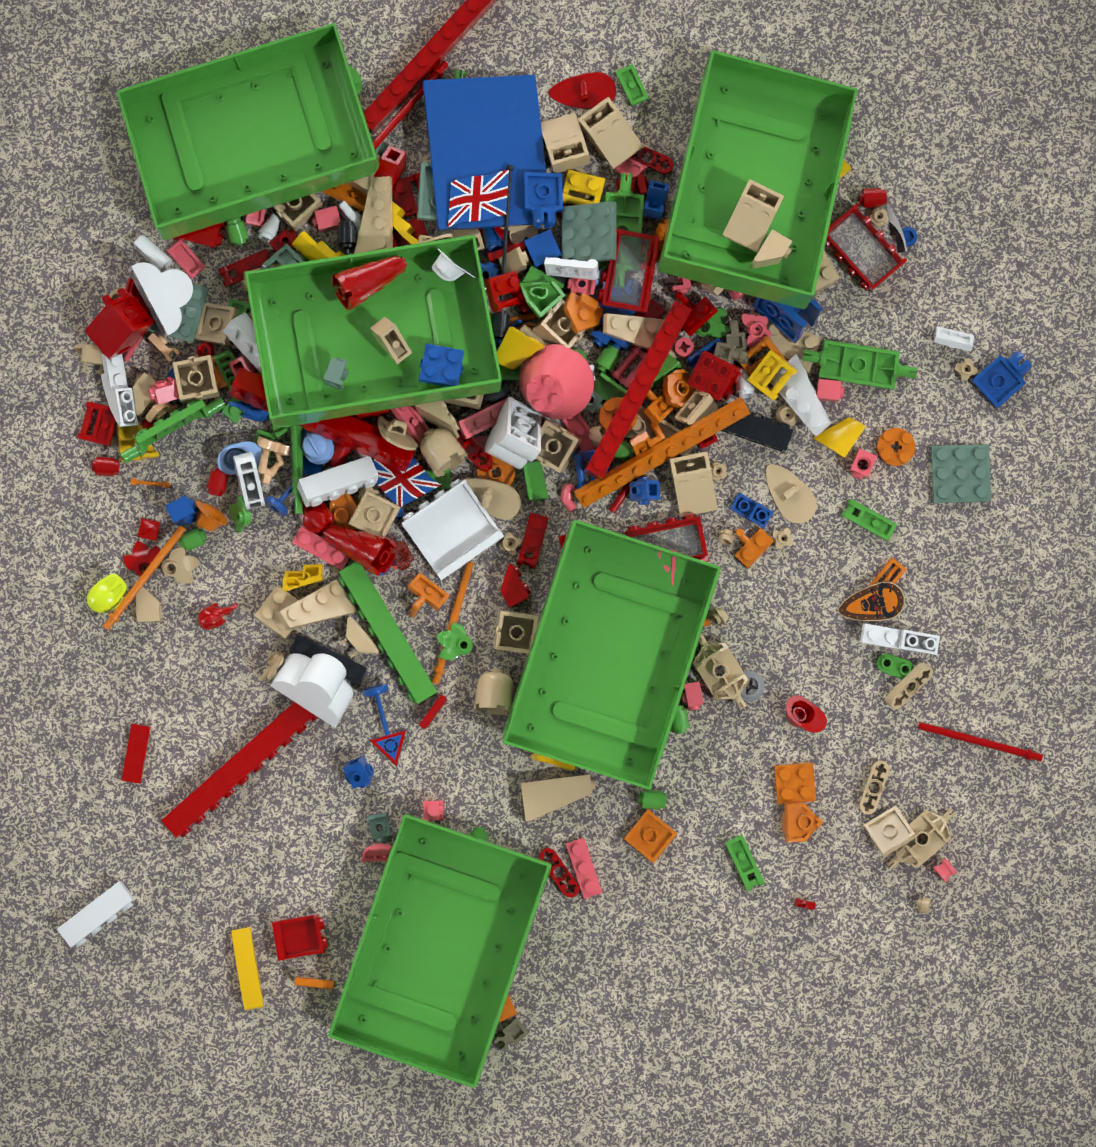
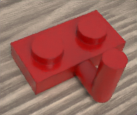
(699, 314)

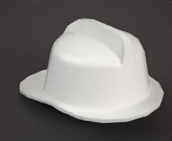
(447, 269)

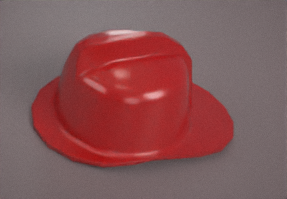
(316, 518)
(805, 715)

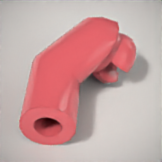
(566, 495)

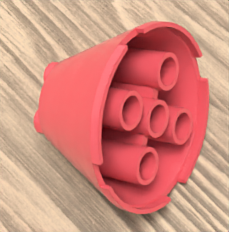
(556, 382)

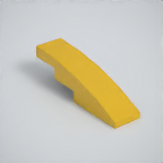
(401, 225)
(312, 250)
(247, 968)

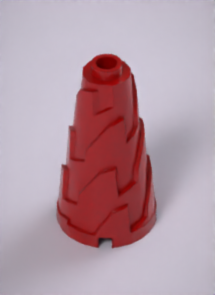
(361, 282)
(368, 550)

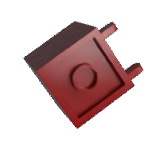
(119, 324)

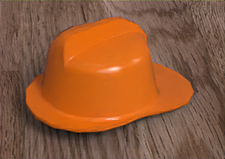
(209, 516)

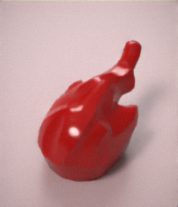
(212, 616)

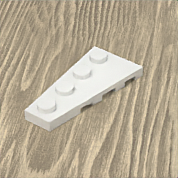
(802, 397)

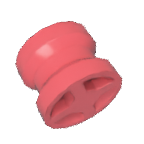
(683, 351)
(945, 870)

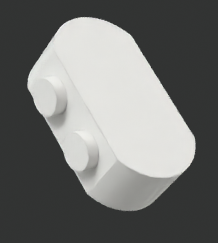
(248, 480)

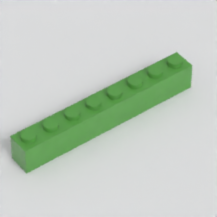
(388, 632)

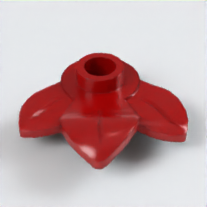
(140, 556)

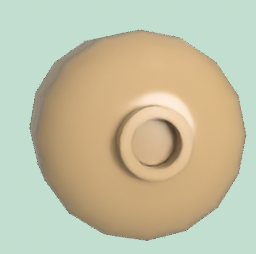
(442, 451)
(494, 693)

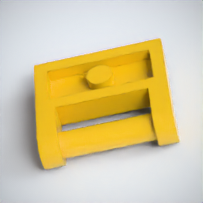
(582, 184)
(766, 372)

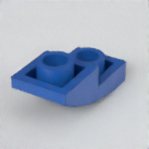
(602, 339)
(751, 510)

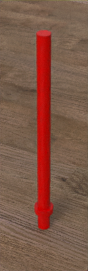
(437, 73)
(1028, 754)

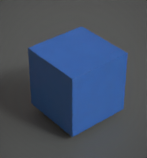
(540, 247)

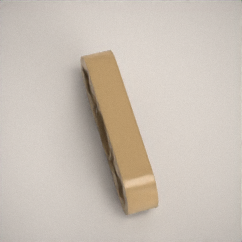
(901, 687)
(873, 771)

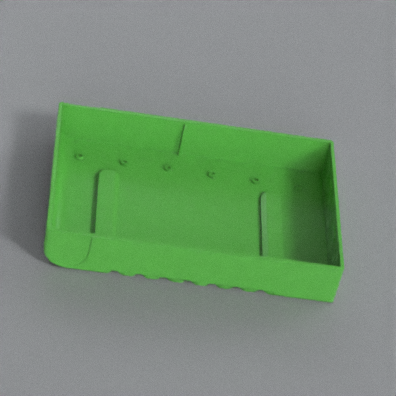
(768, 129)
(248, 131)
(305, 325)
(610, 654)
(440, 950)

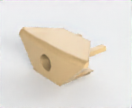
(90, 355)
(358, 638)

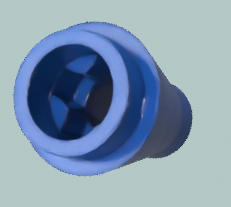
(492, 240)

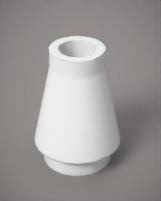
(270, 228)
(743, 386)

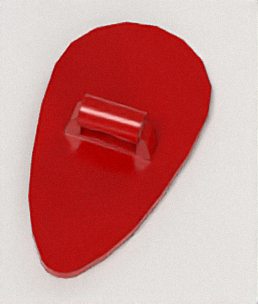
(584, 90)

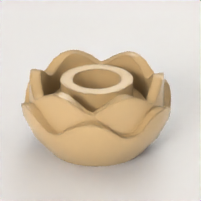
(781, 415)
(596, 434)

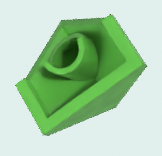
(541, 296)

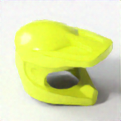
(106, 594)

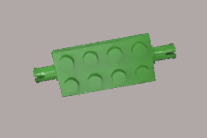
(628, 207)
(859, 364)
(164, 427)

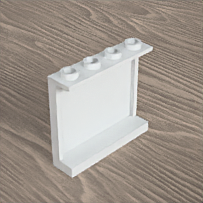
(451, 528)

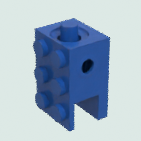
(789, 319)

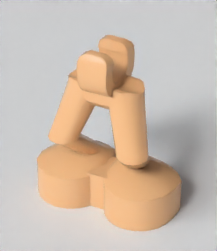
(279, 449)

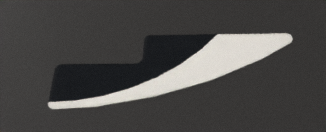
(895, 229)

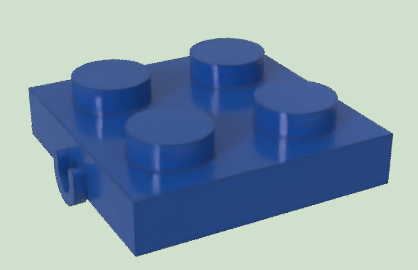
(441, 365)

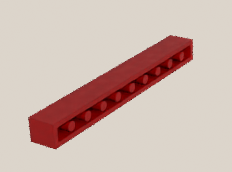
(424, 62)
(638, 390)
(344, 430)
(237, 769)

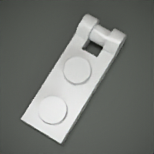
(572, 268)

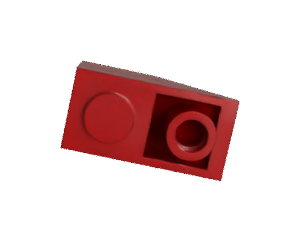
(392, 164)
(512, 588)

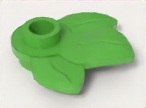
(715, 325)
(240, 515)
(451, 642)

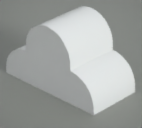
(162, 294)
(515, 435)
(315, 685)

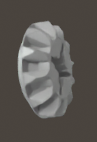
(758, 682)

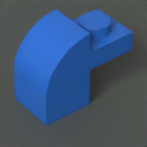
(655, 200)

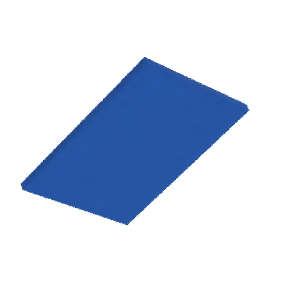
(480, 130)

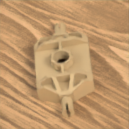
(726, 686)
(937, 835)

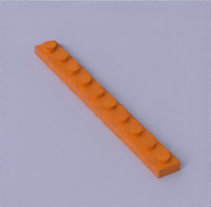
(662, 452)

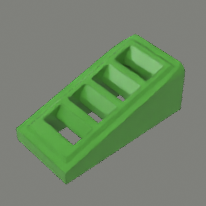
(220, 357)
(668, 366)

